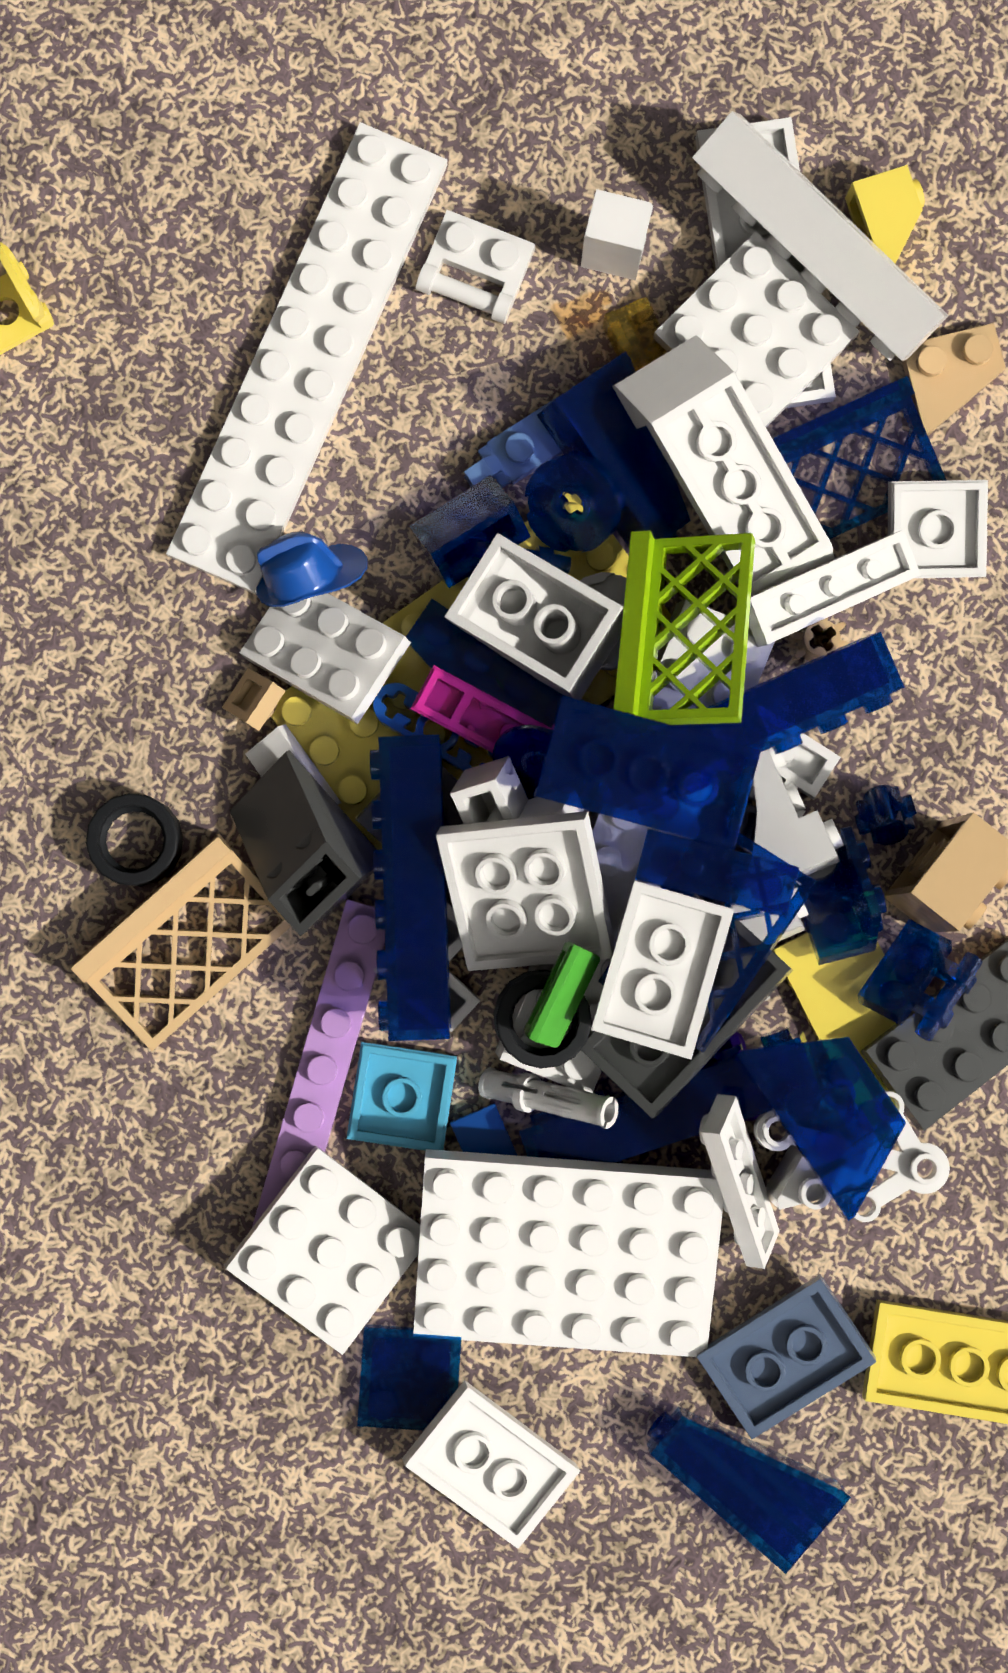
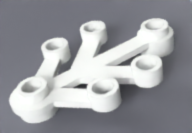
(903, 1163)

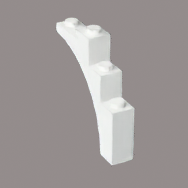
(796, 840)

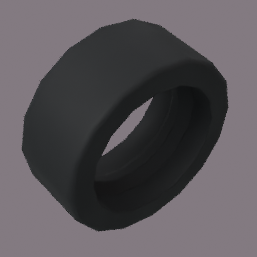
(98, 831)
(529, 1055)

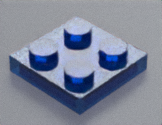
(405, 1377)

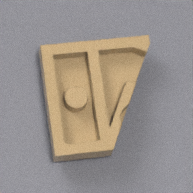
(952, 371)

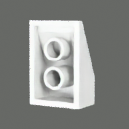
(538, 617)

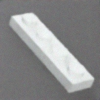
(831, 588)
(739, 1180)

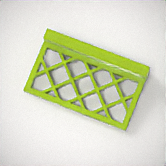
(643, 617)

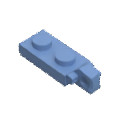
(515, 452)

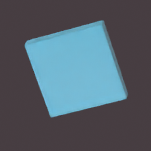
(401, 1097)

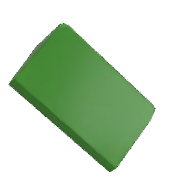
(561, 995)

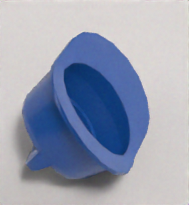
(306, 567)

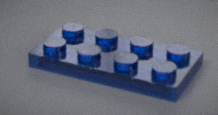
(647, 772)

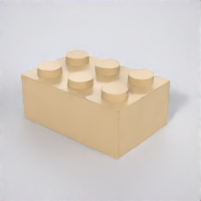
(952, 875)

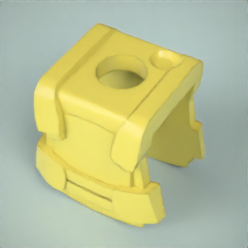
(33, 315)

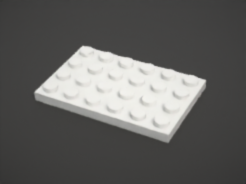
(567, 1253)

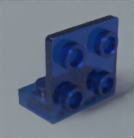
(845, 906)

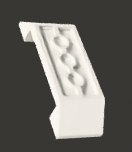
(726, 460)

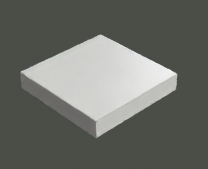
(942, 524)

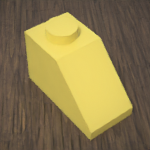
(886, 208)

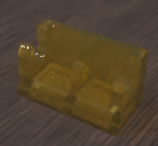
(632, 331)

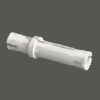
(531, 1094)

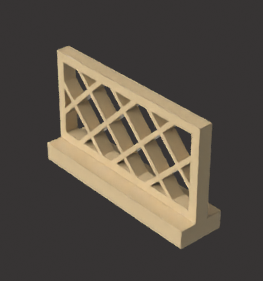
(154, 912)

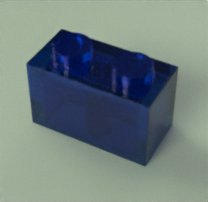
(452, 528)

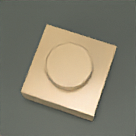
(253, 699)

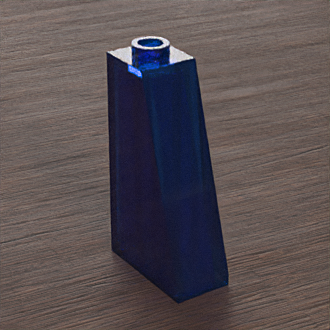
(596, 423)
(753, 1488)

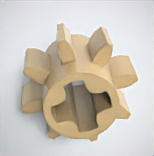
(824, 626)

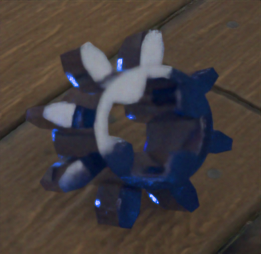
(885, 814)

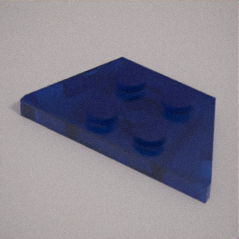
(829, 1111)

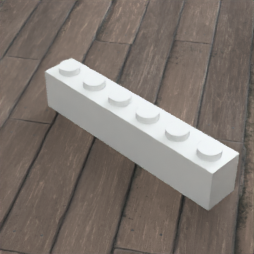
(819, 237)

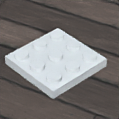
(762, 325)
(525, 889)
(327, 1250)

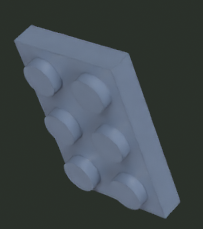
(786, 1356)

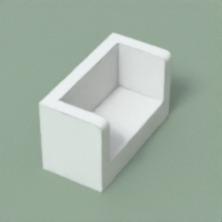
(616, 234)

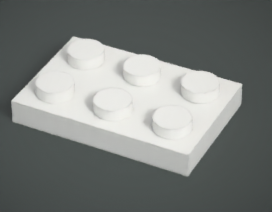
(327, 652)
(662, 969)
(491, 1464)

